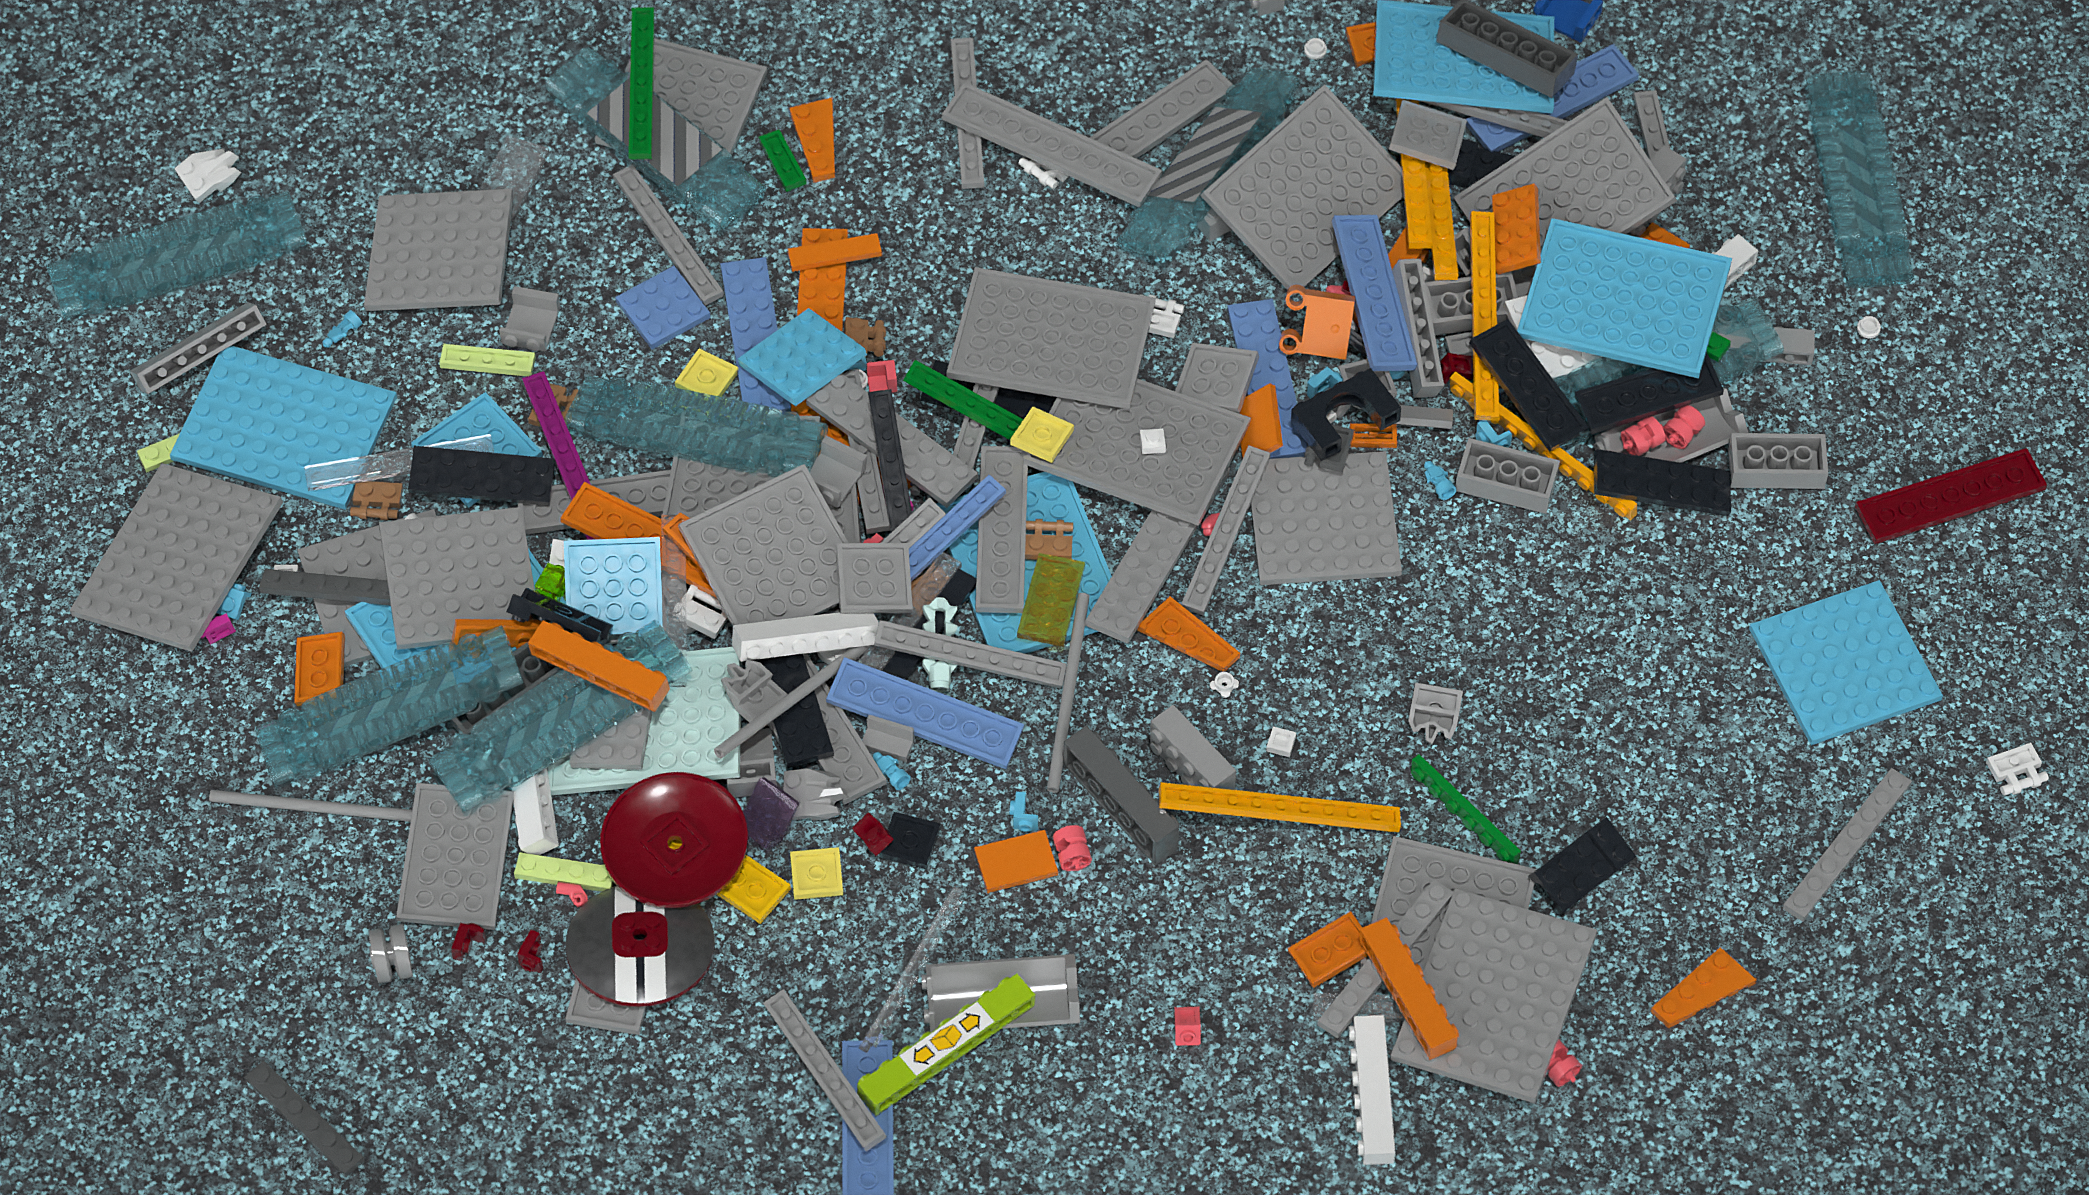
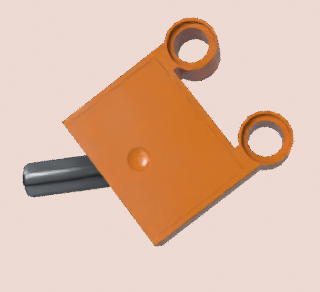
(1326, 324)

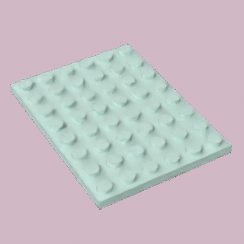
(680, 733)

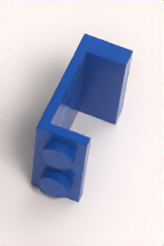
(1571, 17)

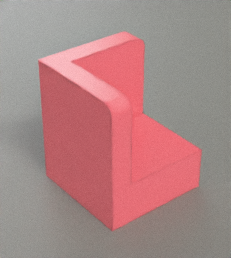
(882, 376)

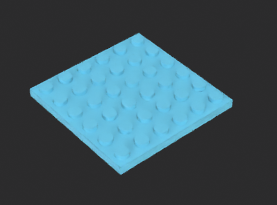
(1845, 662)

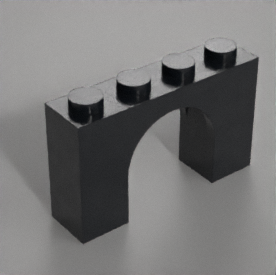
(1361, 390)

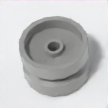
(388, 954)

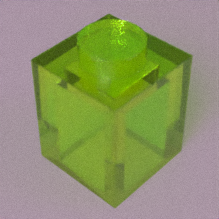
(552, 582)

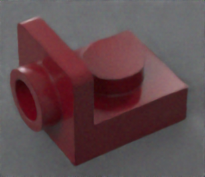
(1455, 362)
(872, 833)
(464, 937)
(530, 951)

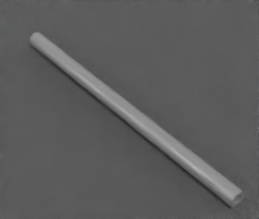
(1068, 692)
(786, 702)
(310, 805)

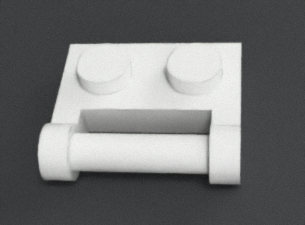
(701, 617)

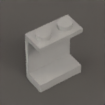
(531, 319)
(837, 470)

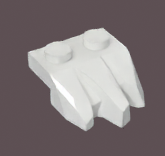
(207, 172)

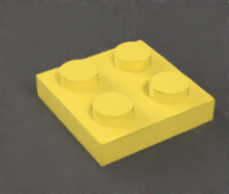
(707, 374)
(1042, 434)
(816, 873)

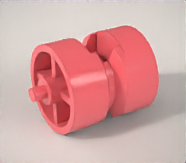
(1683, 426)
(1643, 436)
(1072, 847)
(1563, 1066)

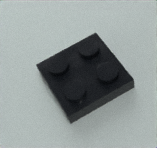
(912, 840)

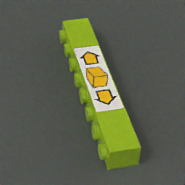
(945, 1044)

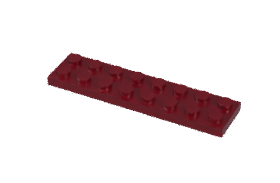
(1950, 496)

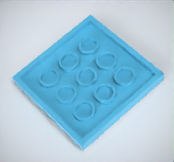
(802, 357)
(477, 419)
(615, 580)

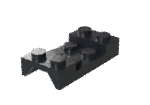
(1475, 164)
(534, 604)
(1583, 865)

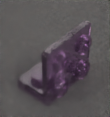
(769, 813)

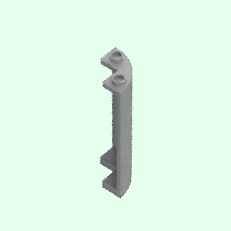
(1719, 424)
(961, 983)

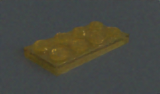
(1051, 600)

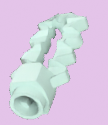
(939, 671)

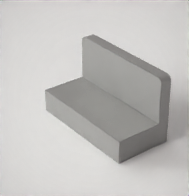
(889, 738)

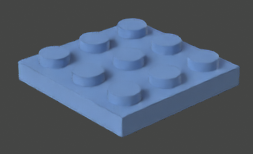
(663, 307)

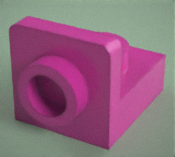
(218, 629)

